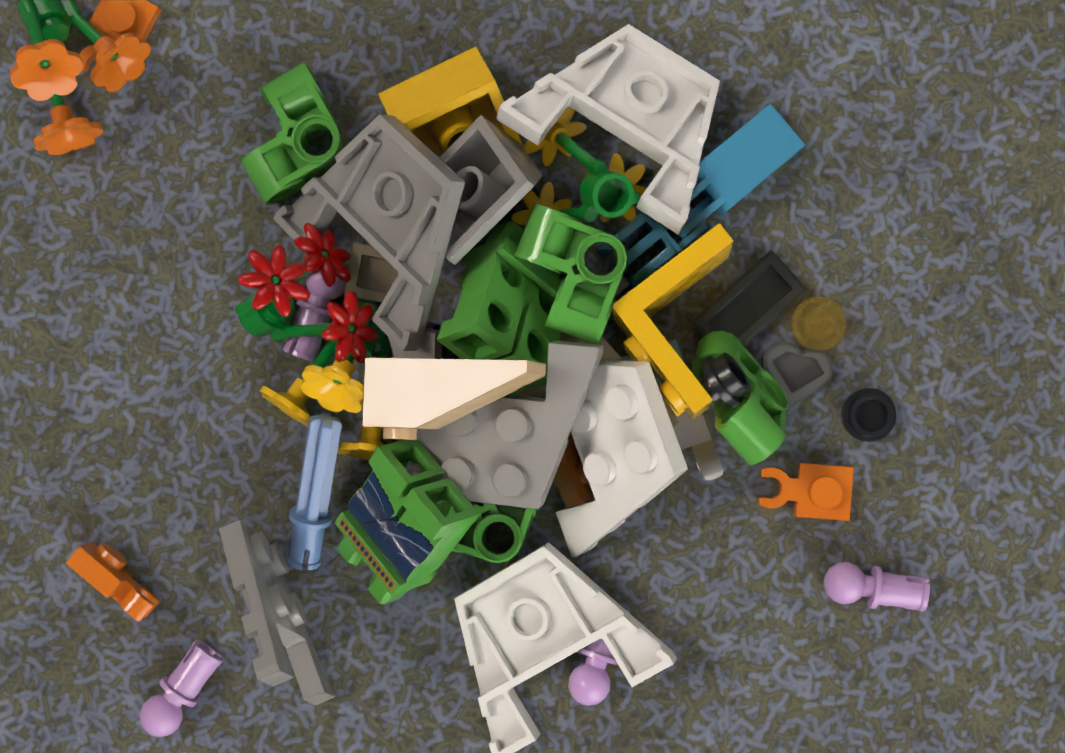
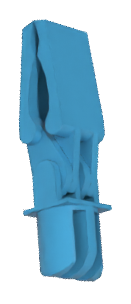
(722, 181)

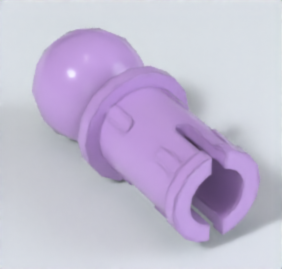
(313, 312)
(847, 584)
(590, 681)
(163, 712)

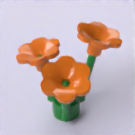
(51, 70)

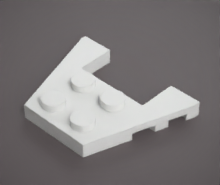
(642, 98)
(623, 447)
(533, 619)

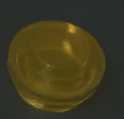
(818, 323)

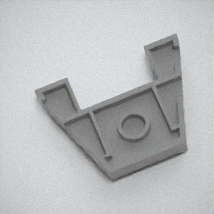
(398, 202)
(517, 442)
(274, 613)

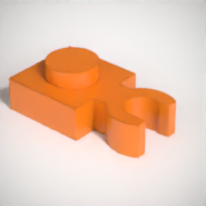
(120, 17)
(817, 490)
(104, 570)

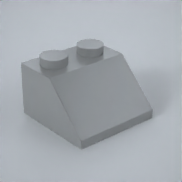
(495, 179)

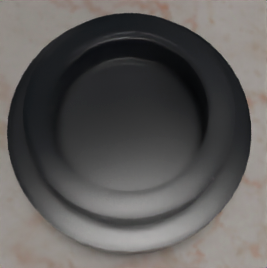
(724, 380)
(868, 414)

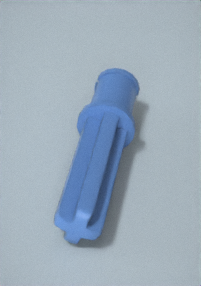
(314, 492)

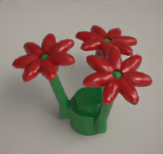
(272, 303)

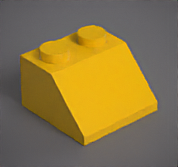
(446, 101)

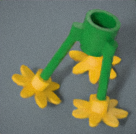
(601, 191)

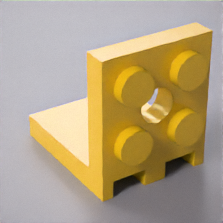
(646, 343)

